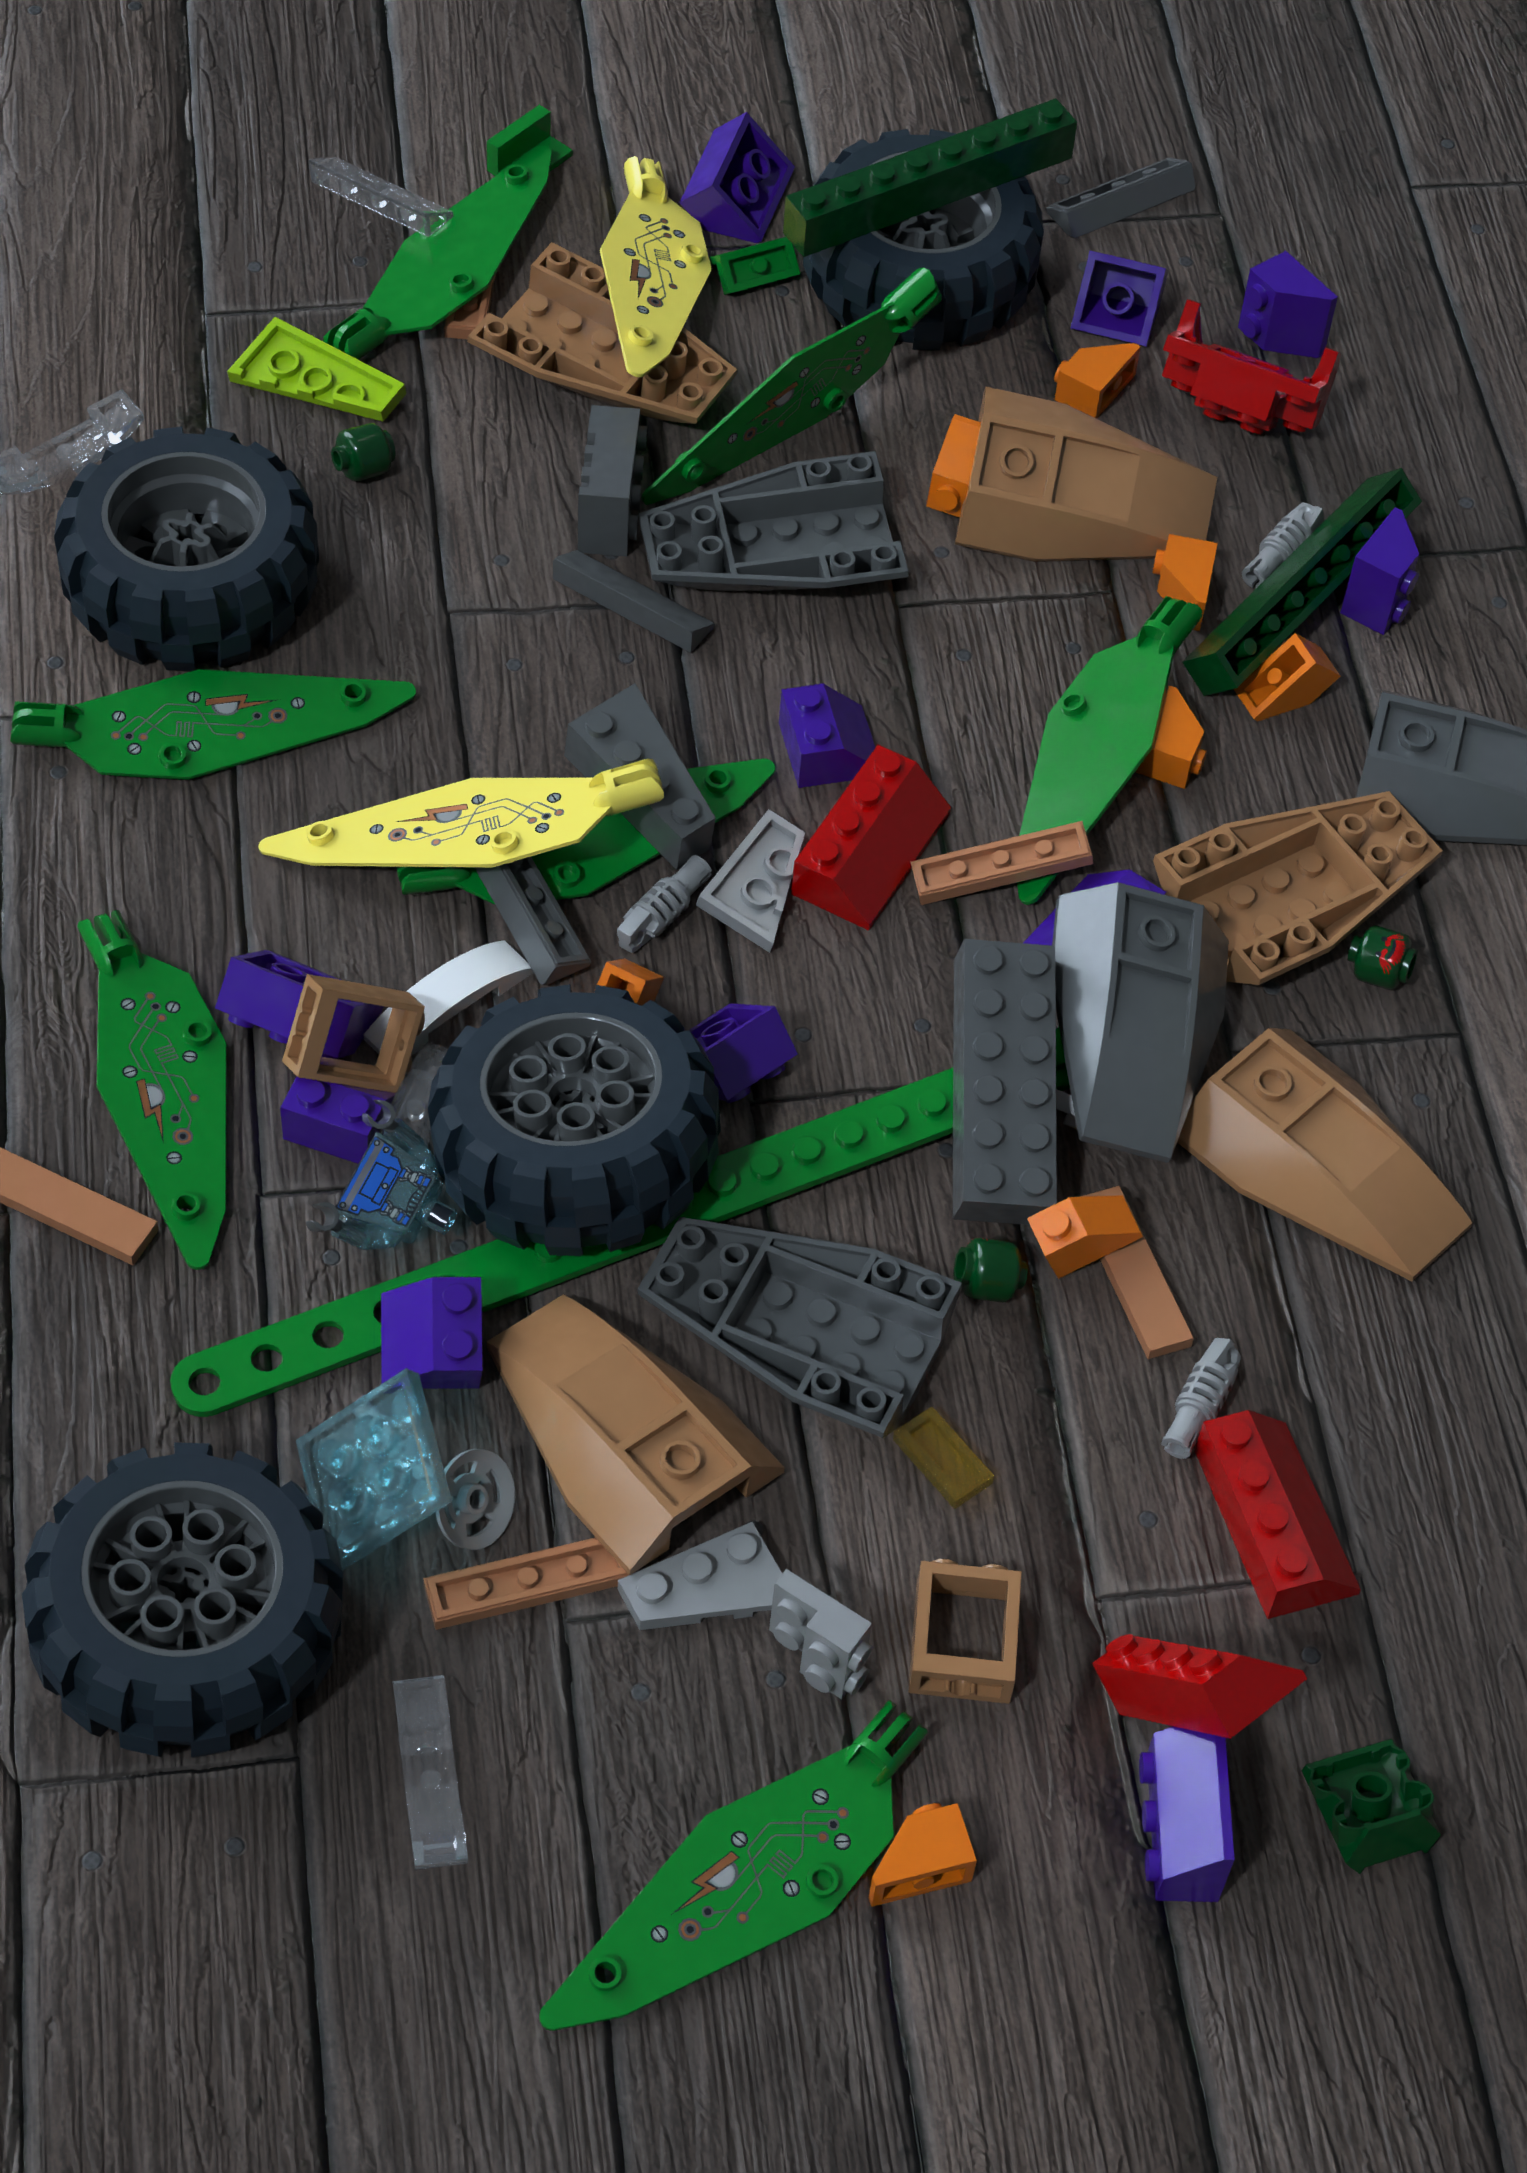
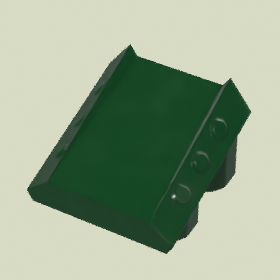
(1373, 1804)

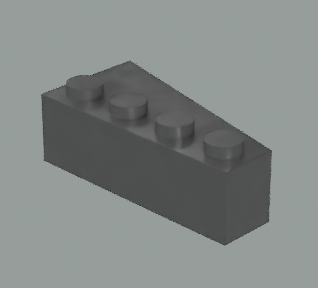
(609, 481)
(627, 732)

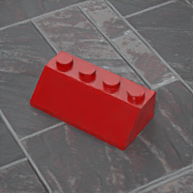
(870, 839)
(1273, 1513)
(1191, 1684)

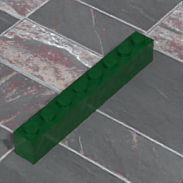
(929, 177)
(1297, 585)

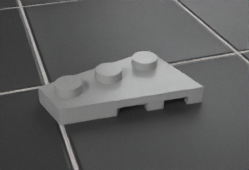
(755, 880)
(713, 1579)

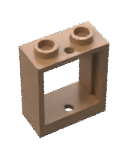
(314, 1020)
(962, 1675)

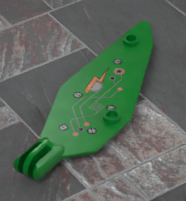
(205, 720)

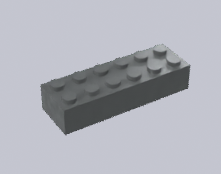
(1004, 1081)

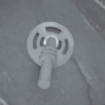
(475, 1500)

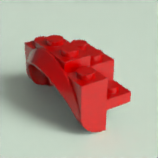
(1242, 385)

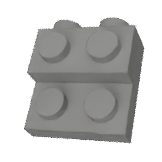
(827, 1633)

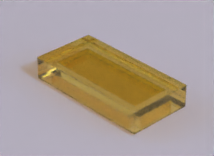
(943, 1457)

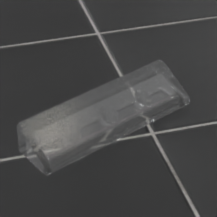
(378, 195)

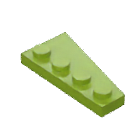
(312, 371)

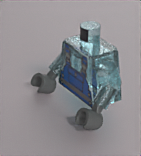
(389, 1191)

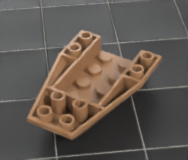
(570, 338)
(1074, 487)
(1297, 878)
(1322, 1153)
(623, 1429)

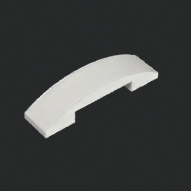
(457, 986)

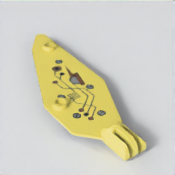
(652, 267)
(471, 821)

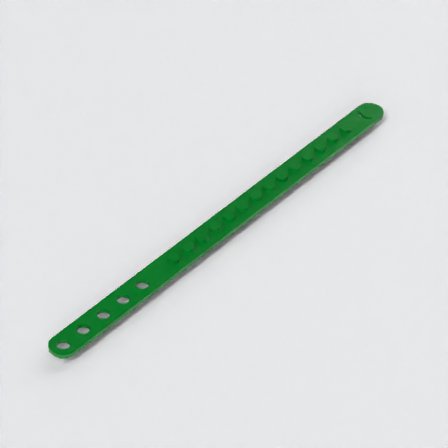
(736, 1185)

